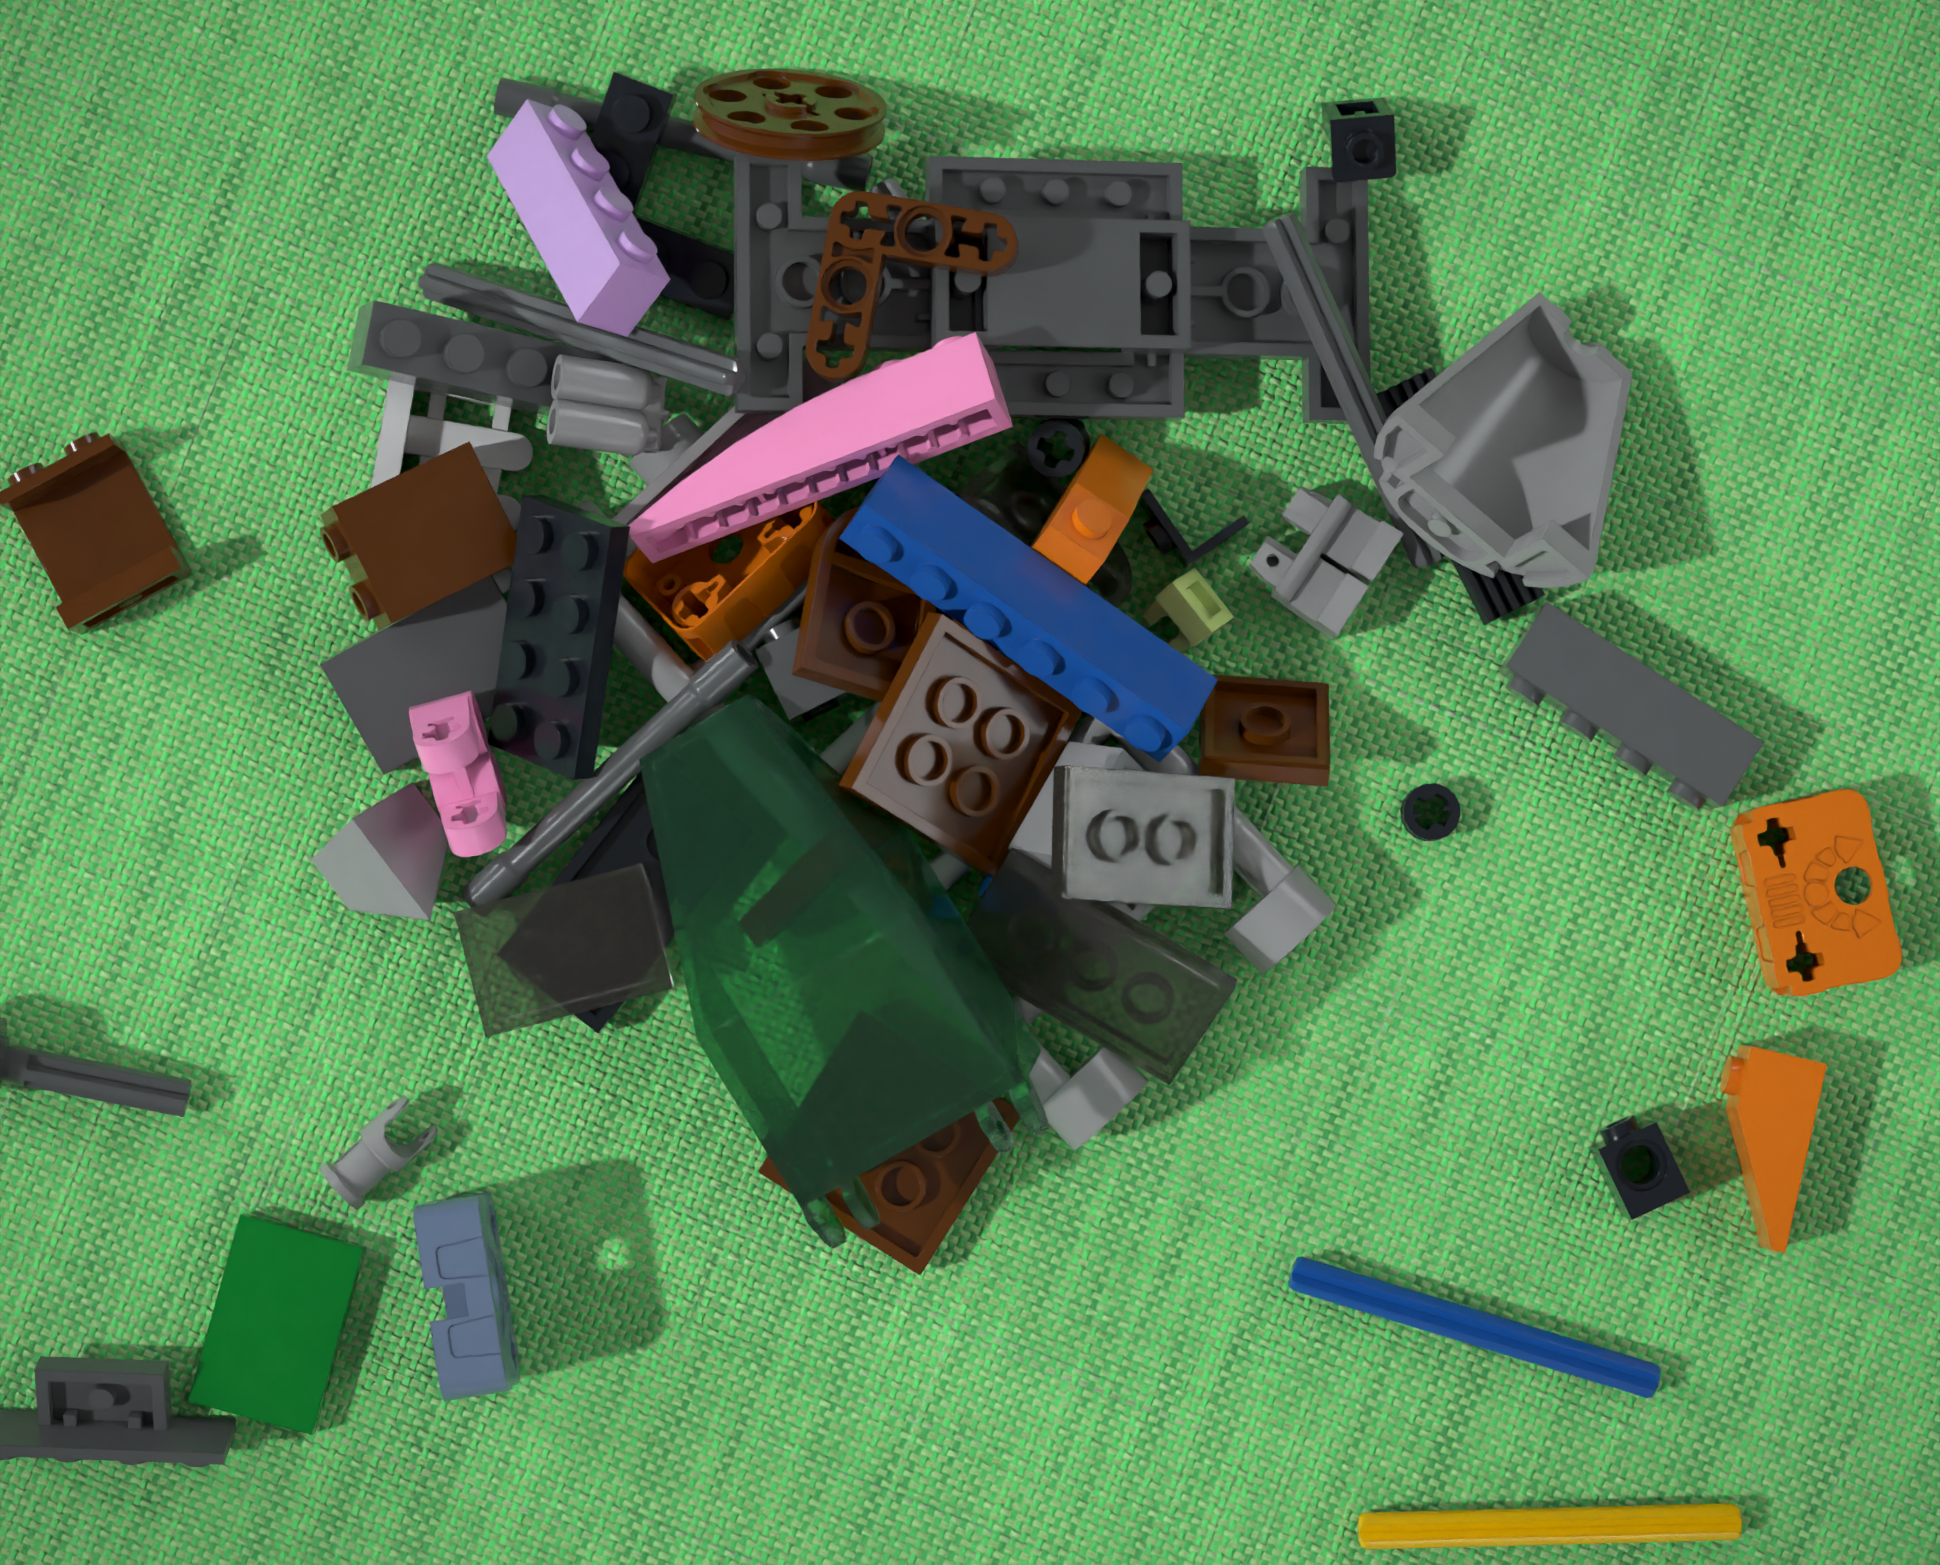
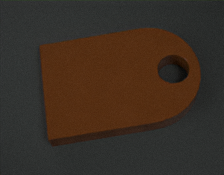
(854, 619)

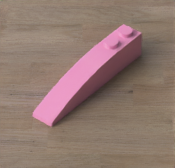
(832, 445)

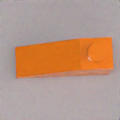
(1093, 510)
(1771, 1123)

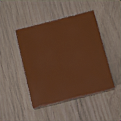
(1266, 731)

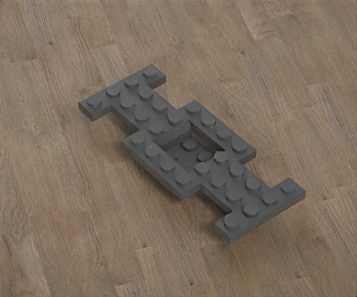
(1094, 269)

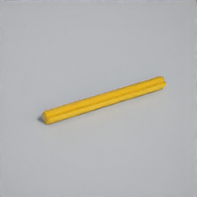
(1549, 1526)

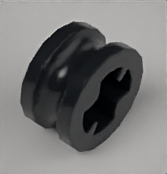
(1435, 830)

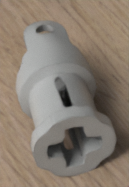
(373, 1157)

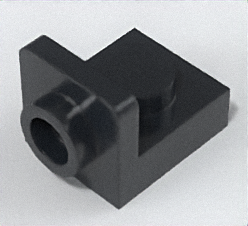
(1360, 139)

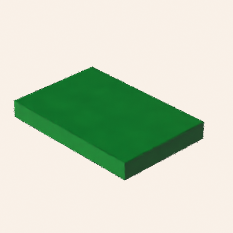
(277, 1324)

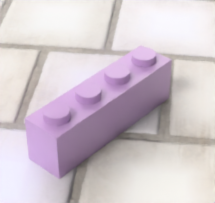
(578, 217)

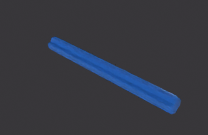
(1474, 1327)

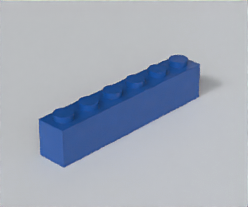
(1029, 609)

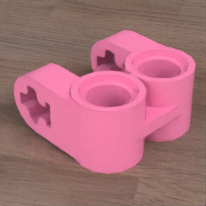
(461, 772)

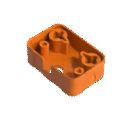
(727, 601)
(1795, 896)

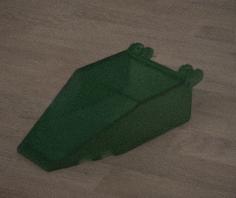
(825, 963)

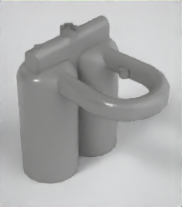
(606, 406)

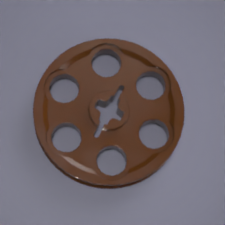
(789, 114)

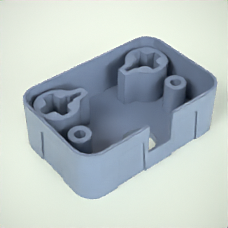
(464, 1257)

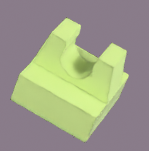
(1192, 608)

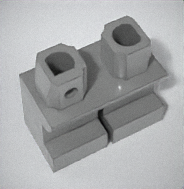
(1340, 537)

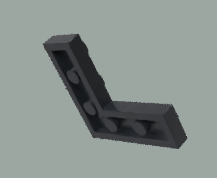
(629, 138)

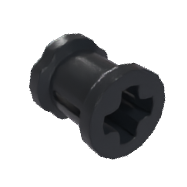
(1040, 450)

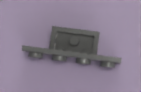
(112, 1414)

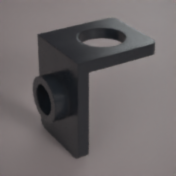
(1167, 537)

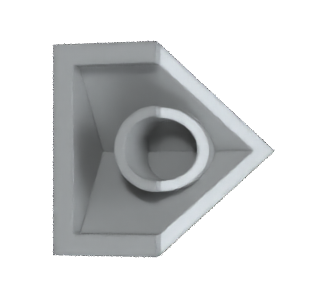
(388, 857)

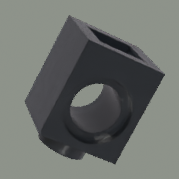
(1661, 1183)

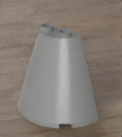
(1512, 451)

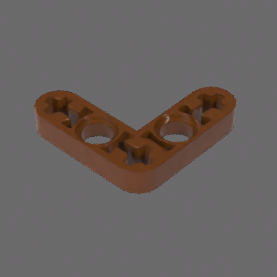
(869, 257)

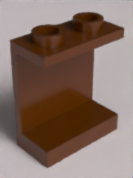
(95, 531)
(420, 536)

